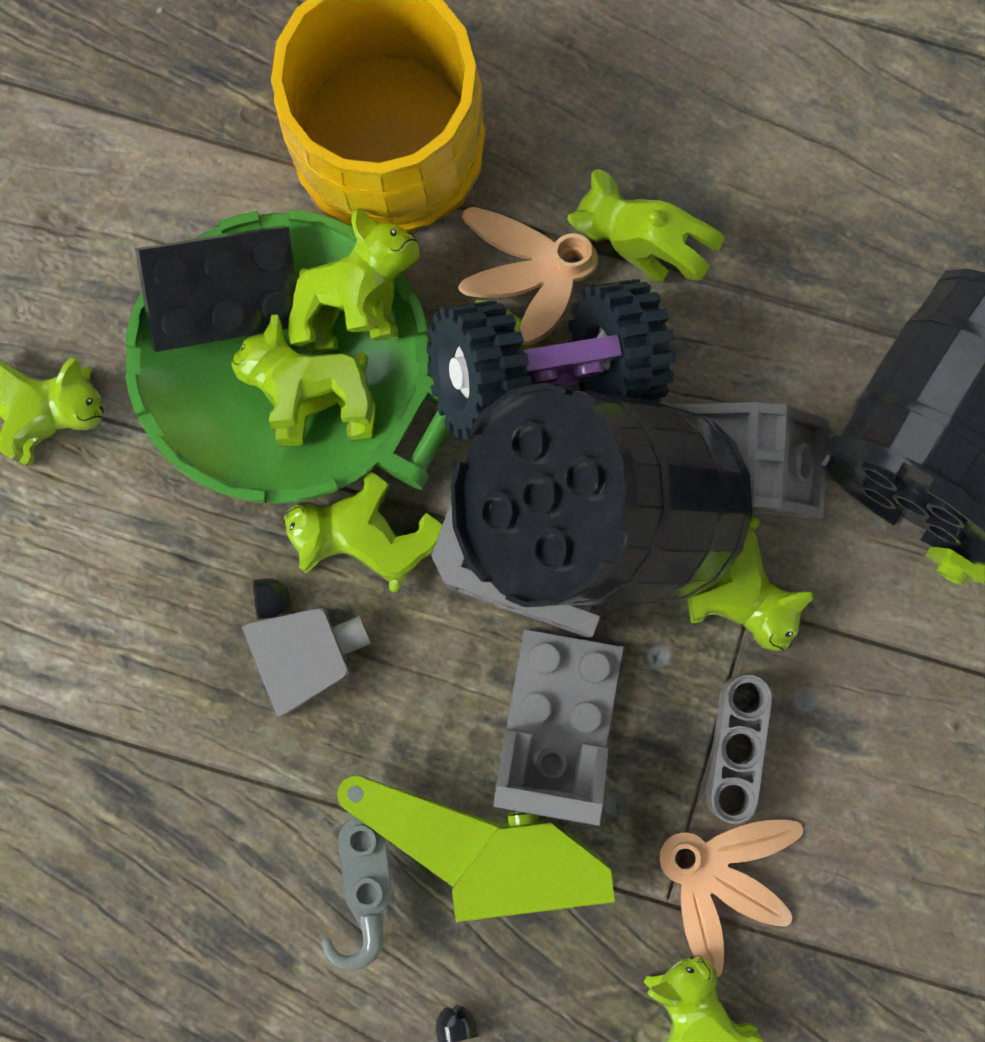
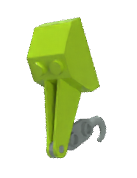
(492, 866)

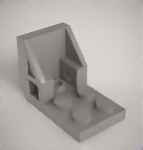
(780, 452)
(460, 578)
(559, 728)

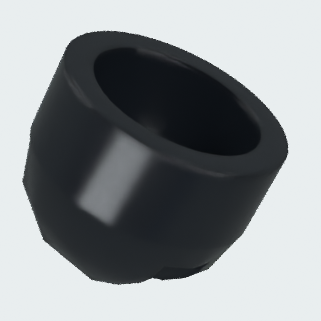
(269, 597)
(455, 1025)

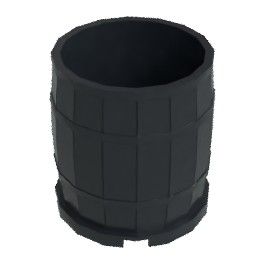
(921, 423)
(598, 499)

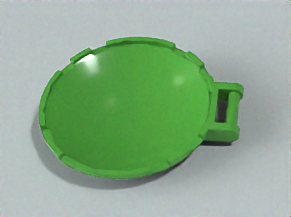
(221, 426)

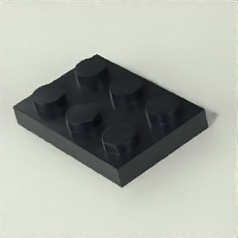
(216, 286)

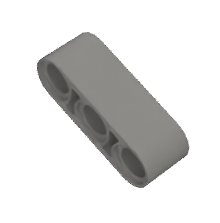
(748, 772)

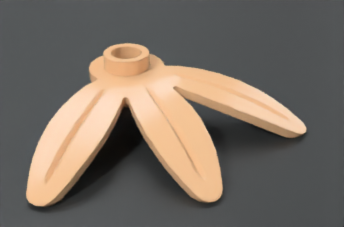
(545, 267)
(736, 889)

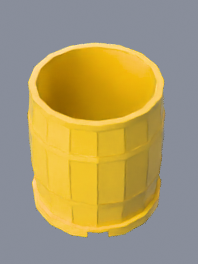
(380, 108)

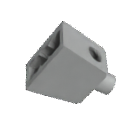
(303, 655)

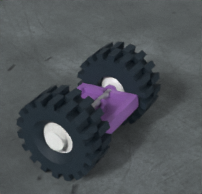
(615, 349)

